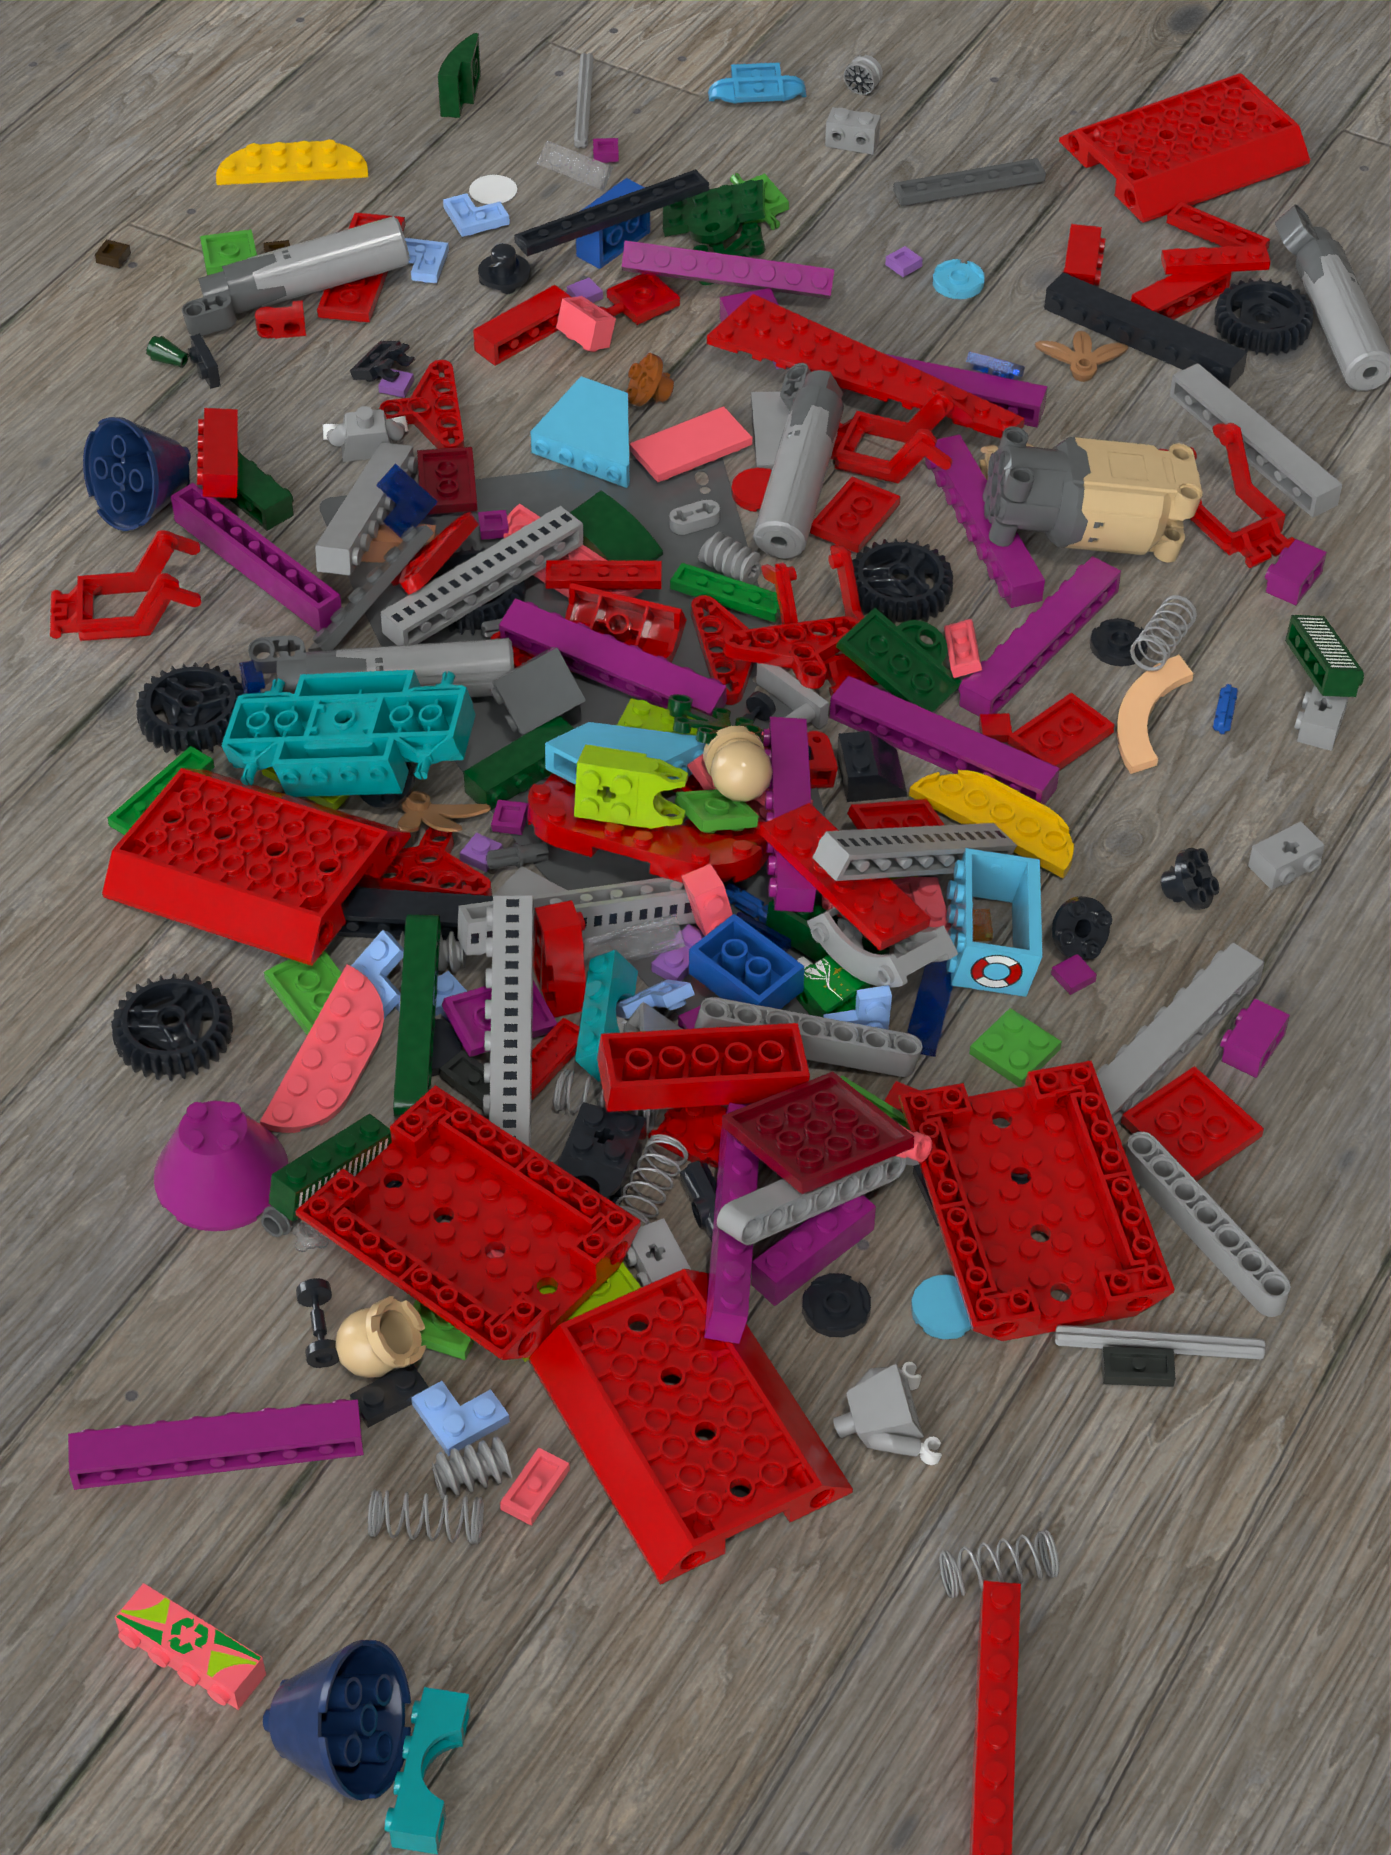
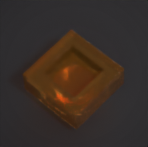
(982, 925)

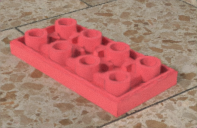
(690, 444)

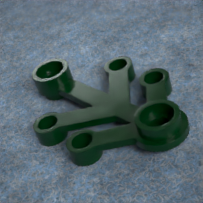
(750, 235)
(707, 726)

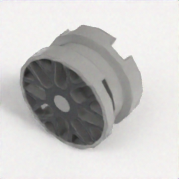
(864, 73)

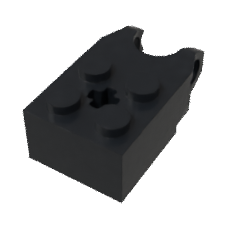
(604, 1149)

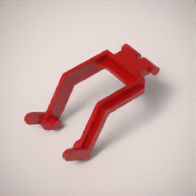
(915, 434)
(1260, 539)
(76, 610)
(837, 666)

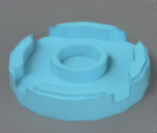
(958, 279)
(940, 1308)

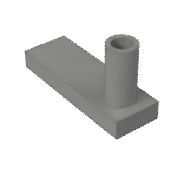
(789, 691)

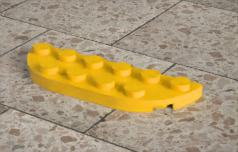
(291, 163)
(982, 799)

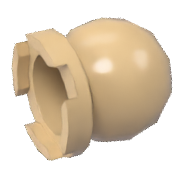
(738, 764)
(380, 1338)

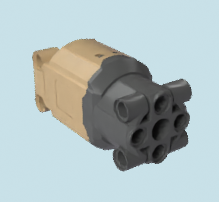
(1092, 494)

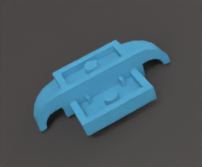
(757, 84)

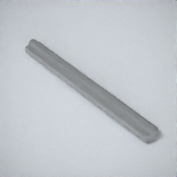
(583, 100)
(1181, 1343)

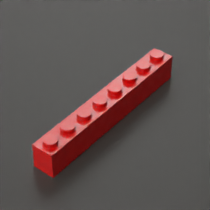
(995, 1720)

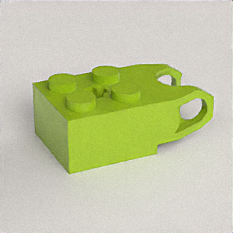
(626, 788)

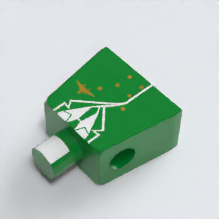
(828, 987)

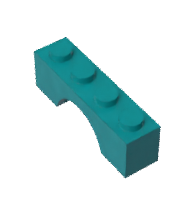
(608, 982)
(418, 1814)

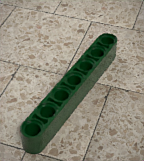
(417, 1011)

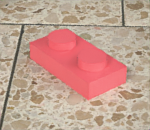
(534, 1486)

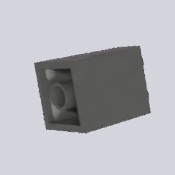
(537, 691)

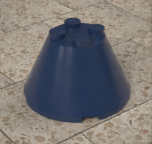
(132, 471)
(345, 1719)

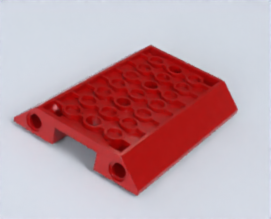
(1191, 146)
(234, 882)
(1076, 1194)
(499, 1200)
(644, 1432)

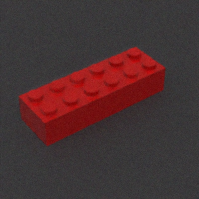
(700, 1066)

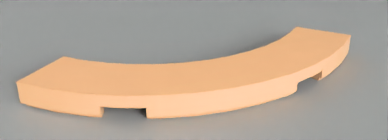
(1137, 707)

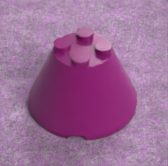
(217, 1167)

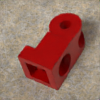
(281, 321)
(821, 760)

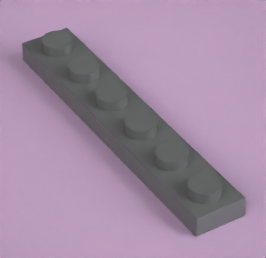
(969, 181)
(377, 582)

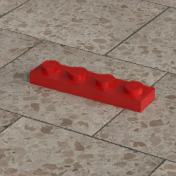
(1213, 228)
(1215, 259)
(604, 574)

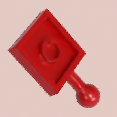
(641, 298)

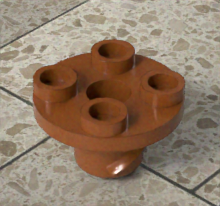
(649, 381)

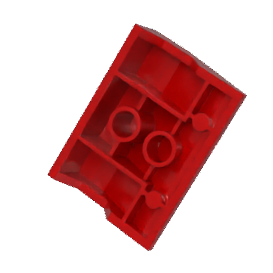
(629, 620)

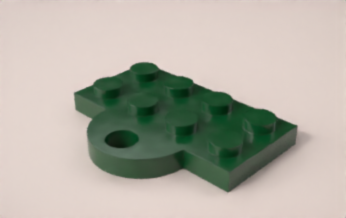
(716, 211)
(901, 660)

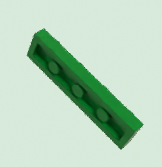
(726, 591)
(133, 808)

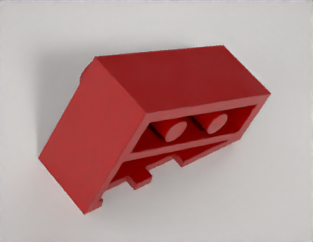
(560, 957)

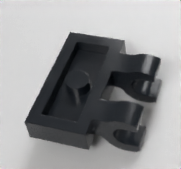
(380, 359)

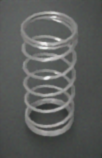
(1166, 655)
(569, 1075)
(666, 1160)
(377, 1513)
(947, 1559)

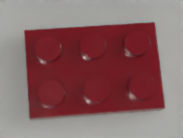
(449, 478)

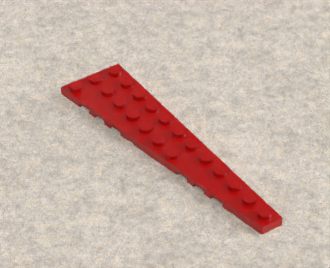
(791, 339)

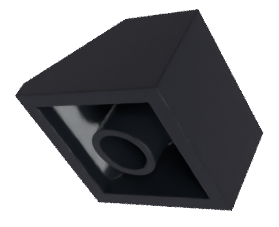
(869, 767)

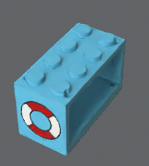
(1001, 879)

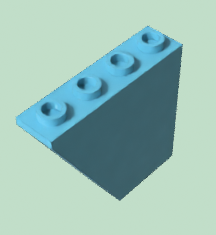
(587, 431)
(673, 748)

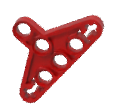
(429, 398)
(435, 554)
(725, 622)
(783, 650)
(445, 869)

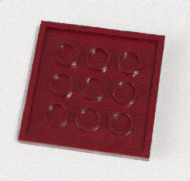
(817, 1132)

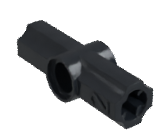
(702, 1191)

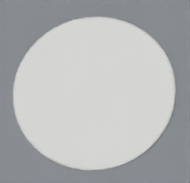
(493, 189)

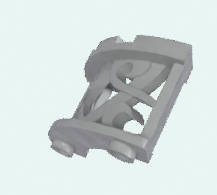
(845, 946)

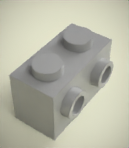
(852, 130)

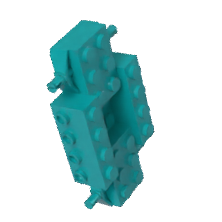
(349, 731)

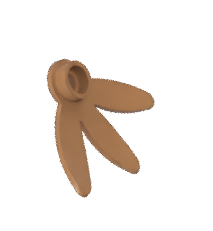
(1081, 360)
(419, 809)

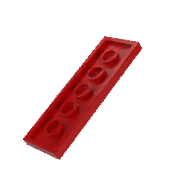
(358, 298)
(871, 905)

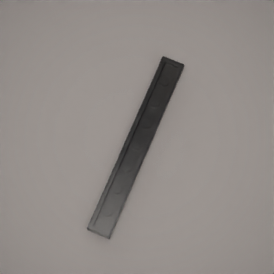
(611, 212)

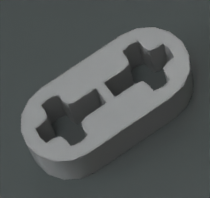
(694, 517)

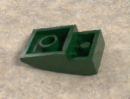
(459, 77)
(615, 531)

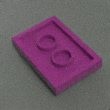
(468, 1019)

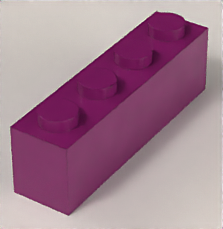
(811, 1248)

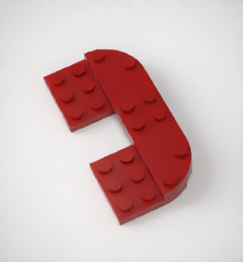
(668, 849)

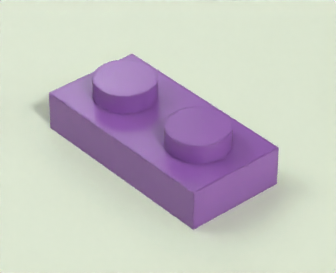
(675, 963)

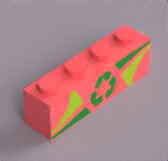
(190, 1647)

